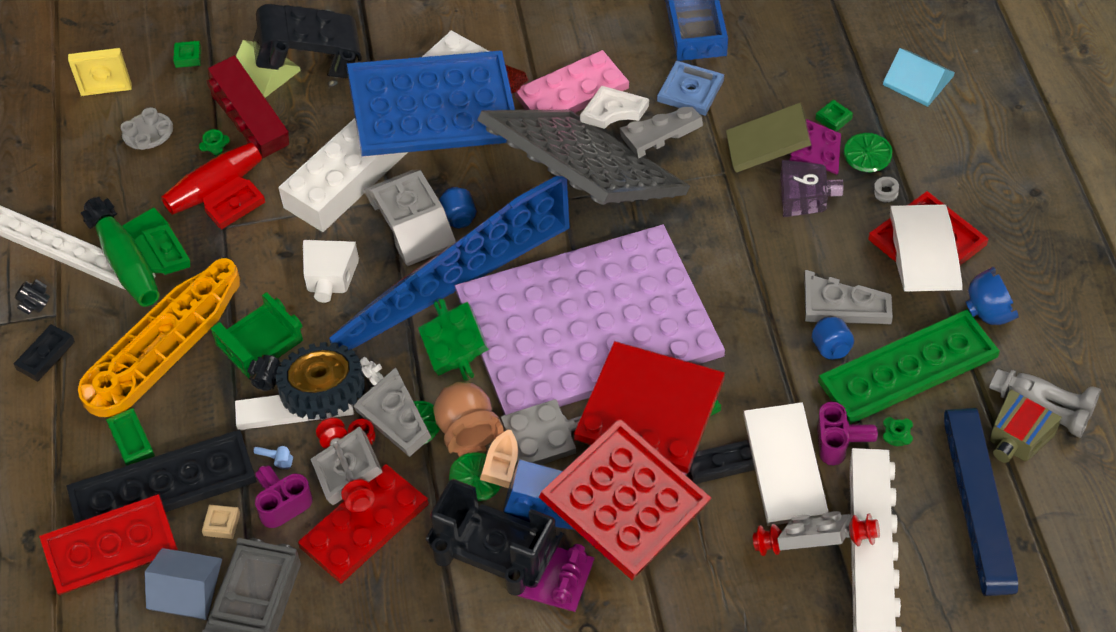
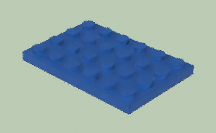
(427, 101)

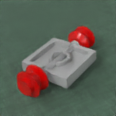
(345, 465)
(814, 532)

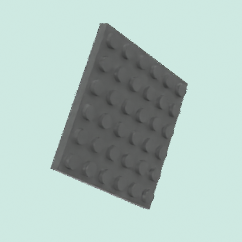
(583, 155)

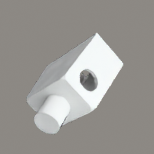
(328, 267)

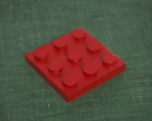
(967, 238)

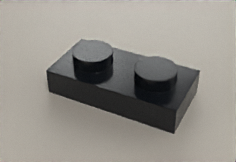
(44, 352)

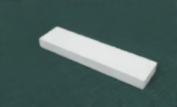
(271, 412)

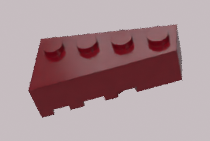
(246, 106)

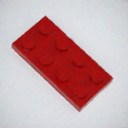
(350, 538)
(107, 544)

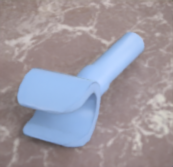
(282, 456)

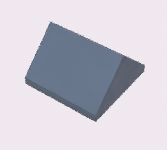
(181, 583)

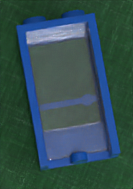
(697, 28)

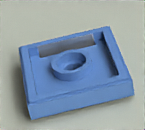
(682, 76)

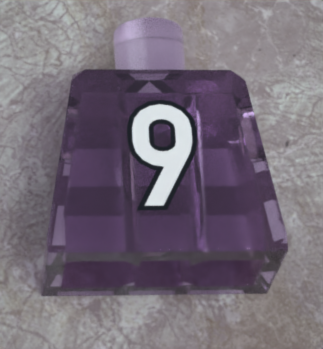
(806, 188)

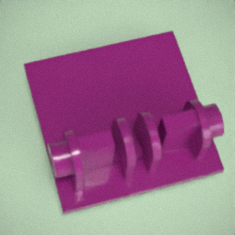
(824, 148)
(563, 579)

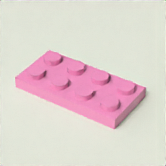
(572, 85)

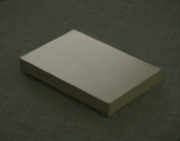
(768, 137)

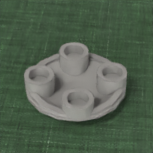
(147, 129)

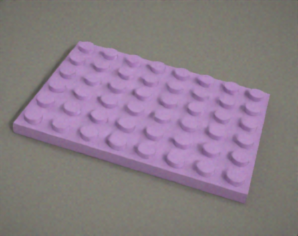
(560, 316)

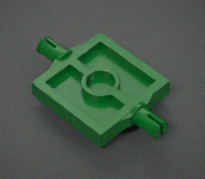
(453, 339)

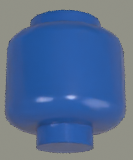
(458, 207)
(832, 338)

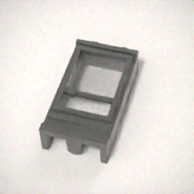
(255, 588)

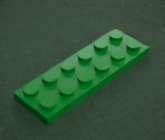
(908, 366)

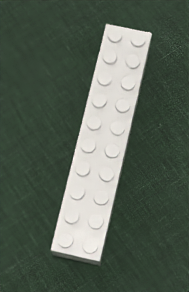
(338, 173)

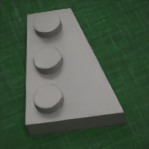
(653, 132)
(851, 304)
(394, 413)

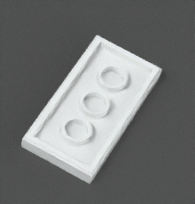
(785, 463)

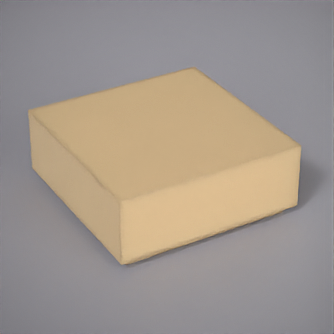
(221, 521)

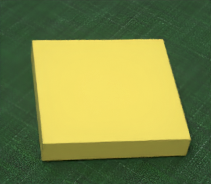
(100, 71)

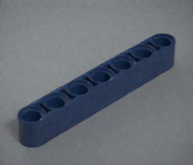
(980, 503)

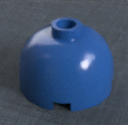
(990, 299)

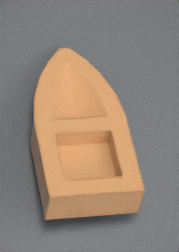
(501, 460)

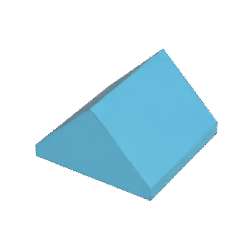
(917, 77)

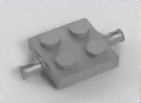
(541, 432)

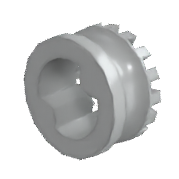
(886, 196)

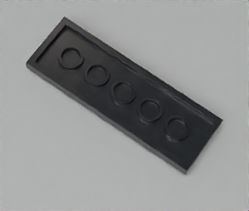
(177, 476)

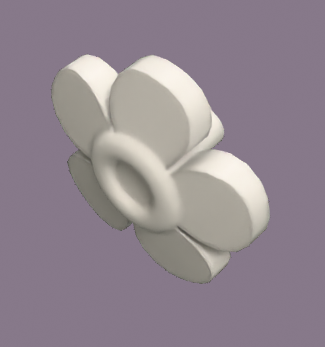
(371, 370)

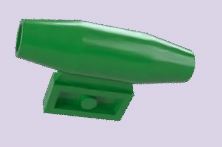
(136, 260)

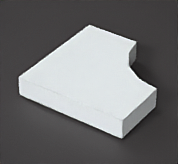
(613, 105)

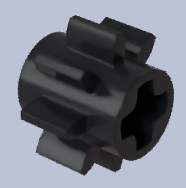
(96, 209)
(32, 296)
(264, 372)

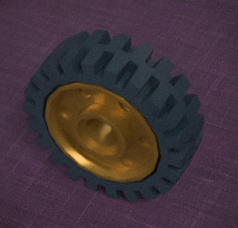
(320, 380)

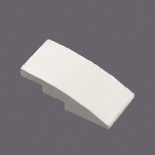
(925, 248)

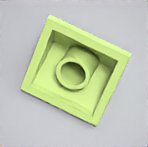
(265, 79)

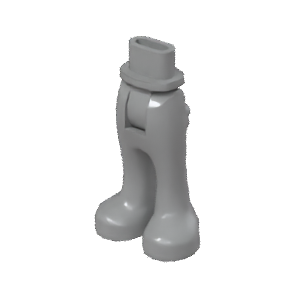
(1041, 391)

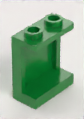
(262, 332)

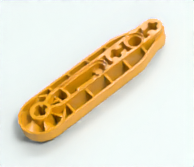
(158, 340)

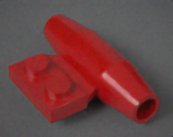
(219, 187)

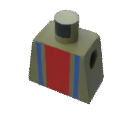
(1022, 428)

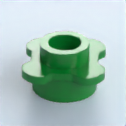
(214, 141)
(898, 438)

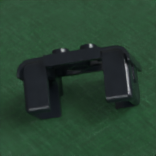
(308, 30)
(491, 538)

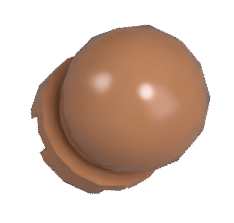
(466, 418)

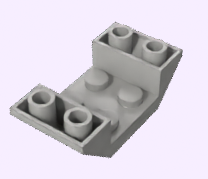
(412, 215)

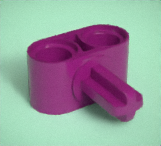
(839, 433)
(280, 495)

